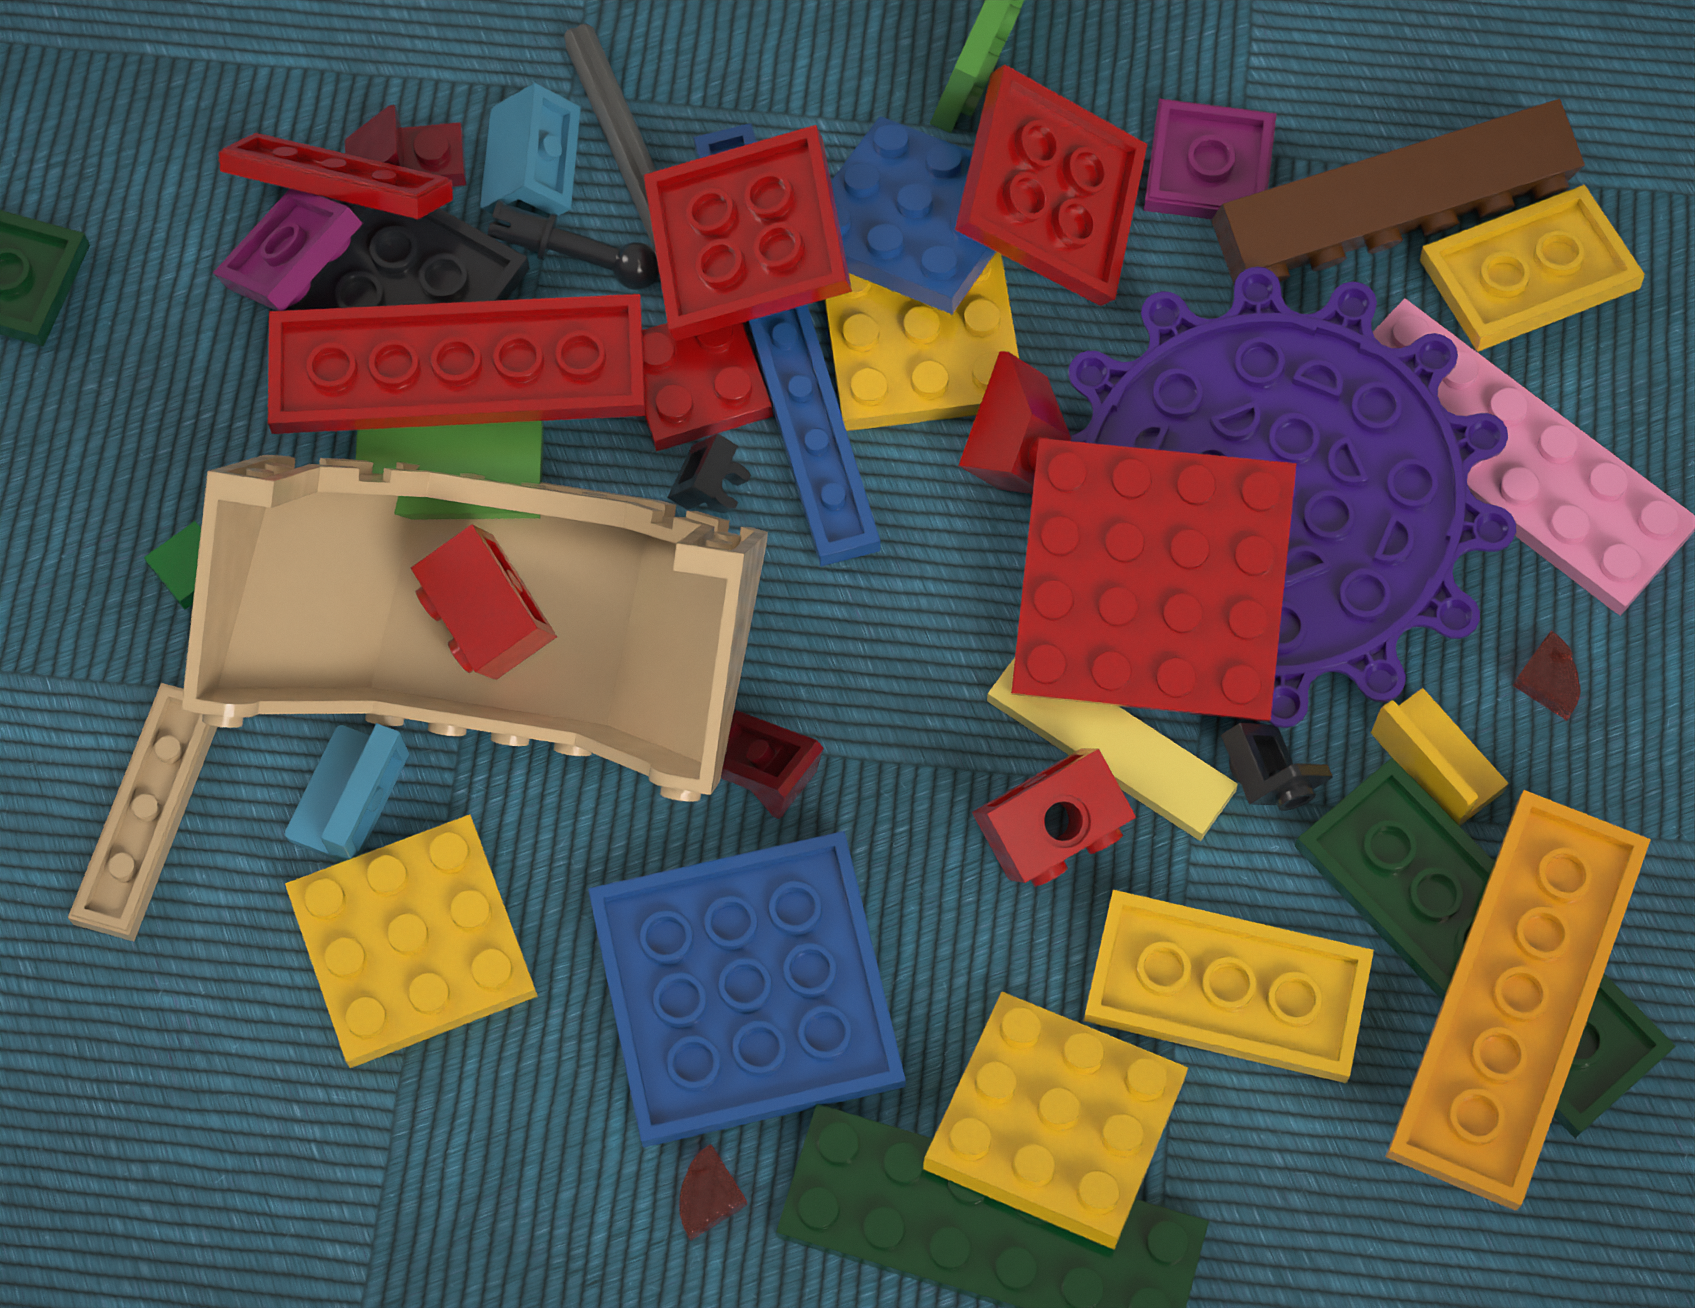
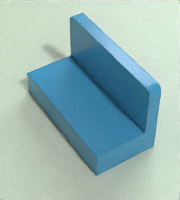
(531, 151)
(348, 792)

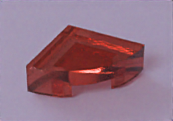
(1551, 677)
(708, 1194)

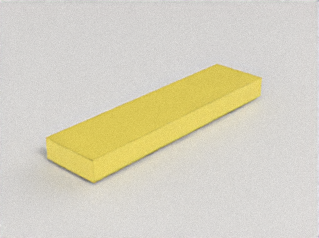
(1138, 756)

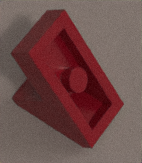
(425, 148)
(769, 761)

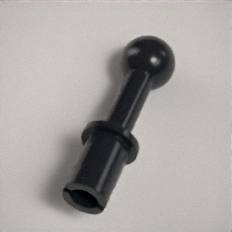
(632, 264)

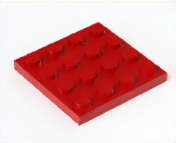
(1154, 579)

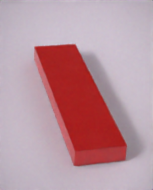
(336, 175)

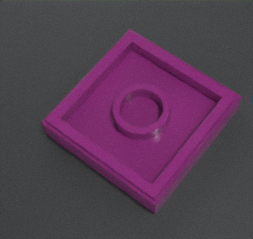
(1207, 157)

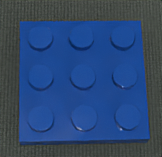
(901, 212)

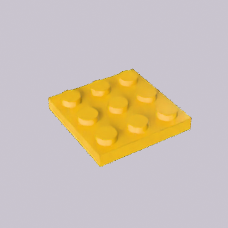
(913, 361)
(410, 941)
(1056, 1119)

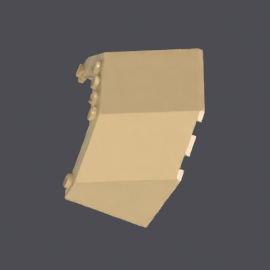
(318, 612)

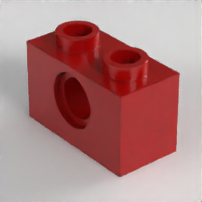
(1016, 818)

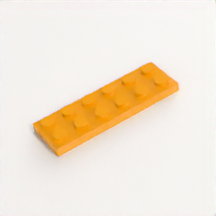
(1518, 1000)

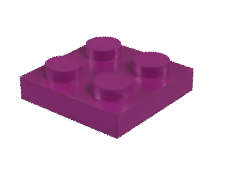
(288, 249)

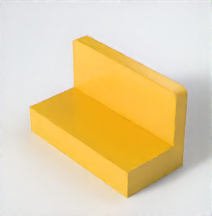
(1438, 756)

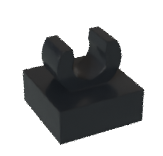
(703, 475)

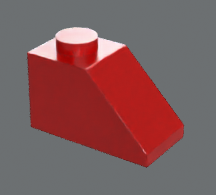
(1008, 424)

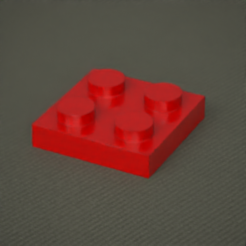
(700, 384)

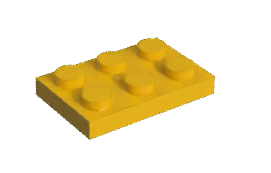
(1531, 267)

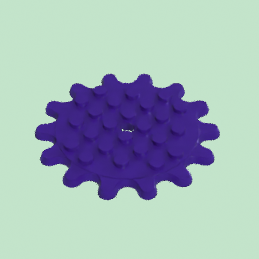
(1375, 452)

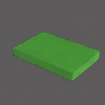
(494, 450)

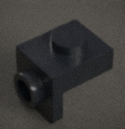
(1266, 769)

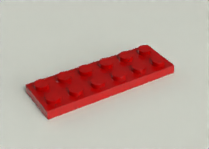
(455, 363)

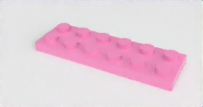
(1559, 484)

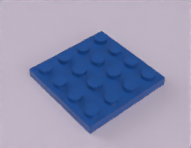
(745, 989)

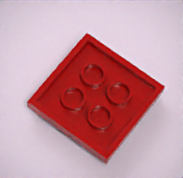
(1051, 186)
(746, 233)

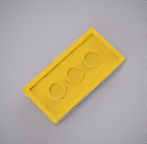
(1229, 986)

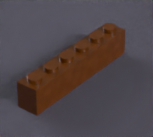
(1400, 193)

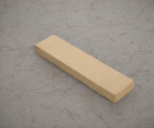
(143, 818)

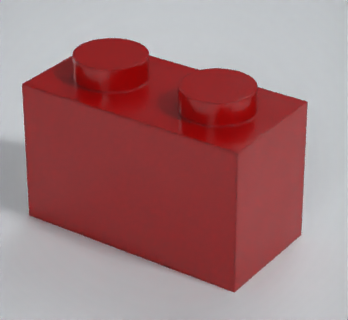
(481, 603)

